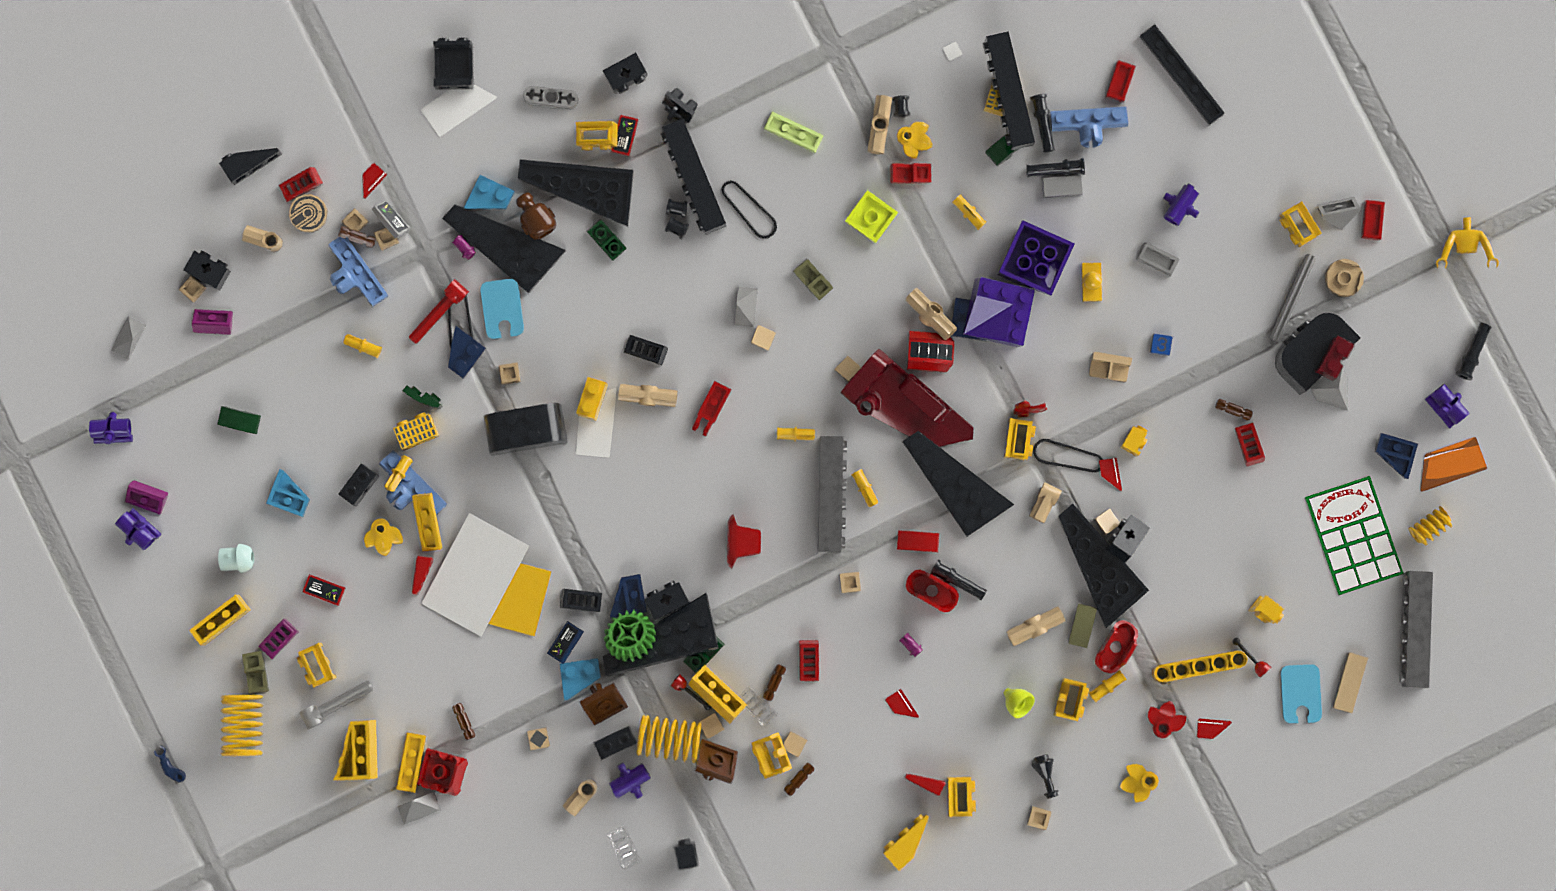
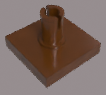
(603, 703)
(716, 761)

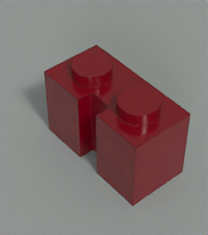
(1330, 364)

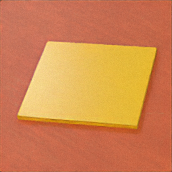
(523, 600)

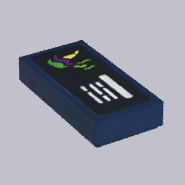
(565, 642)

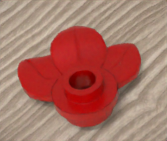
(1023, 409)
(1165, 716)

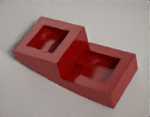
(910, 173)
(918, 541)

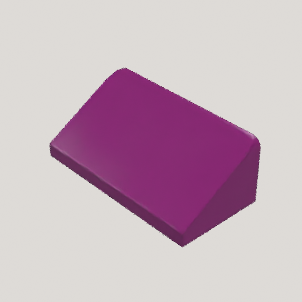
(212, 321)
(146, 497)

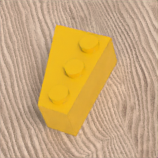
(359, 752)

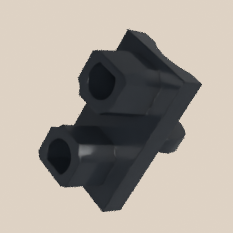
(677, 108)

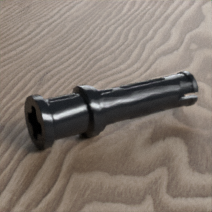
(1041, 113)
(1032, 169)
(1471, 360)
(950, 573)

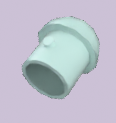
(236, 558)

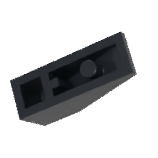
(243, 164)

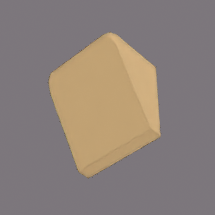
(763, 337)
(847, 368)
(1107, 521)

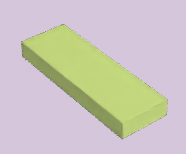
(793, 132)

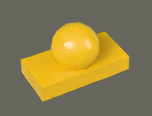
(1091, 282)

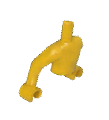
(1467, 242)

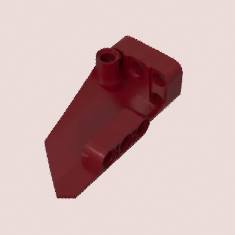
(904, 402)

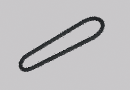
(761, 236)
(468, 317)
(1064, 465)

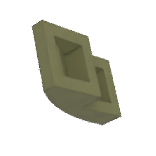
(813, 279)
(1082, 625)
(255, 672)

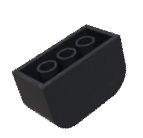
(1304, 351)
(525, 428)

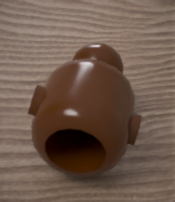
(536, 218)

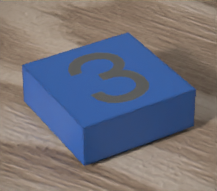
(1161, 344)

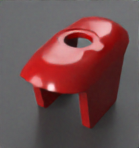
(741, 541)
(944, 600)
(1127, 636)

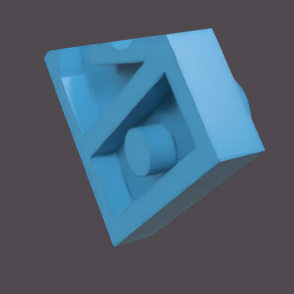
(489, 195)
(287, 495)
(578, 676)

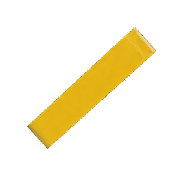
(1208, 662)

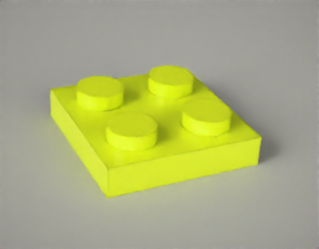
(871, 216)

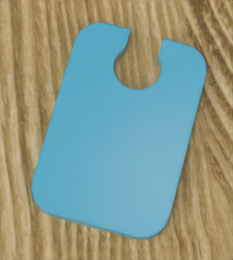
(500, 303)
(1301, 688)

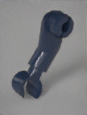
(168, 769)

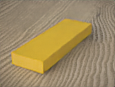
(427, 522)
(411, 762)

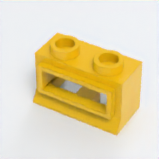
(604, 144)
(1287, 222)
(1011, 439)
(1267, 610)
(323, 664)
(1062, 698)
(765, 762)
(952, 796)

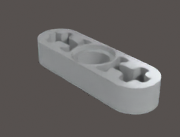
(536, 100)

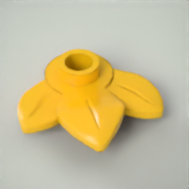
(917, 139)
(382, 539)
(1136, 783)

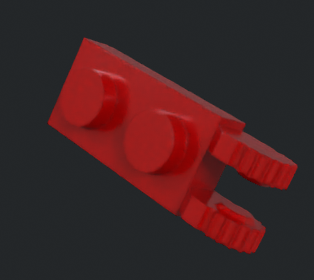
(712, 406)

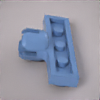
(1089, 122)
(354, 273)
(408, 486)

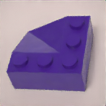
(1036, 258)
(999, 312)

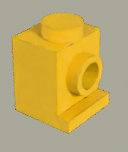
(1134, 440)

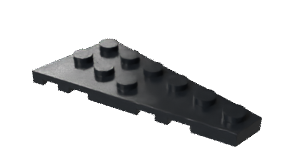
(592, 187)
(506, 247)
(962, 492)
(1107, 577)
(677, 636)

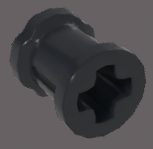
(901, 106)
(676, 208)
(677, 227)

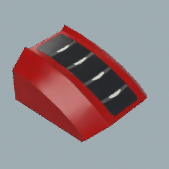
(929, 352)

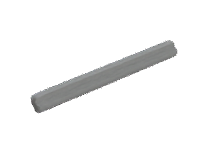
(1292, 298)

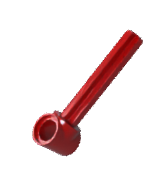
(453, 294)

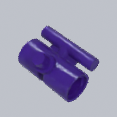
(1181, 204)
(1447, 405)
(111, 430)
(137, 529)
(629, 780)

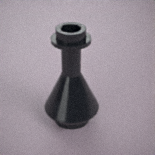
(1043, 766)

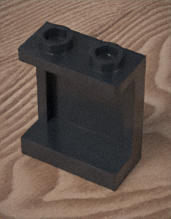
(453, 64)

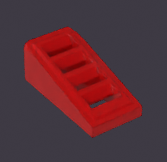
(310, 186)
(1252, 460)
(422, 569)
(808, 644)
(932, 785)

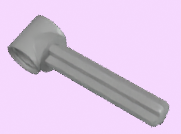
(314, 715)

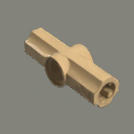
(881, 113)
(931, 314)
(647, 395)
(1035, 626)

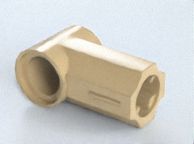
(261, 238)
(1046, 499)
(579, 798)

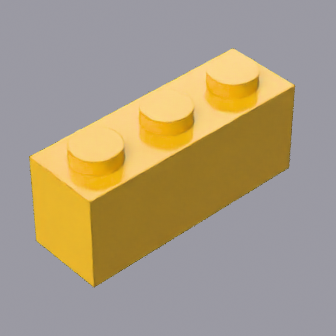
(220, 620)
(717, 694)

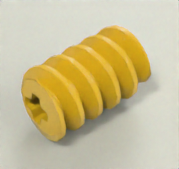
(1430, 526)

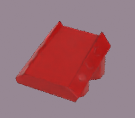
(442, 772)

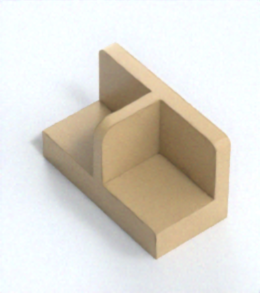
(1109, 366)

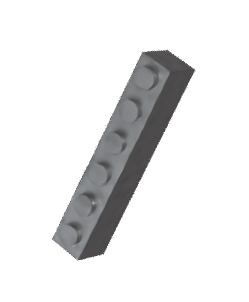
(830, 494)
(1417, 629)

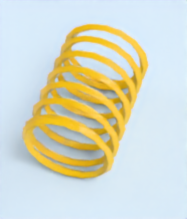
(232, 700)
(694, 728)

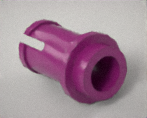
(467, 251)
(911, 645)

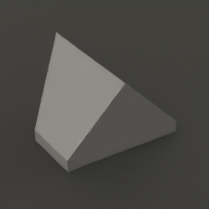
(1332, 392)

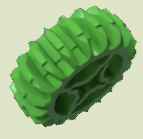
(626, 646)

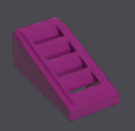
(293, 632)

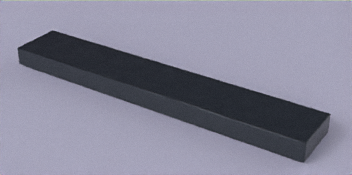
(1182, 74)

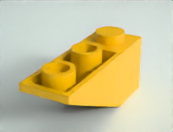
(905, 847)

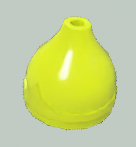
(1018, 702)

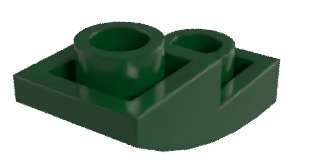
(999, 151)
(606, 239)
(427, 399)
(239, 420)
(697, 661)

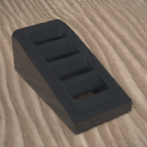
(660, 355)
(564, 597)

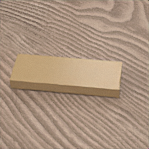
(1350, 682)

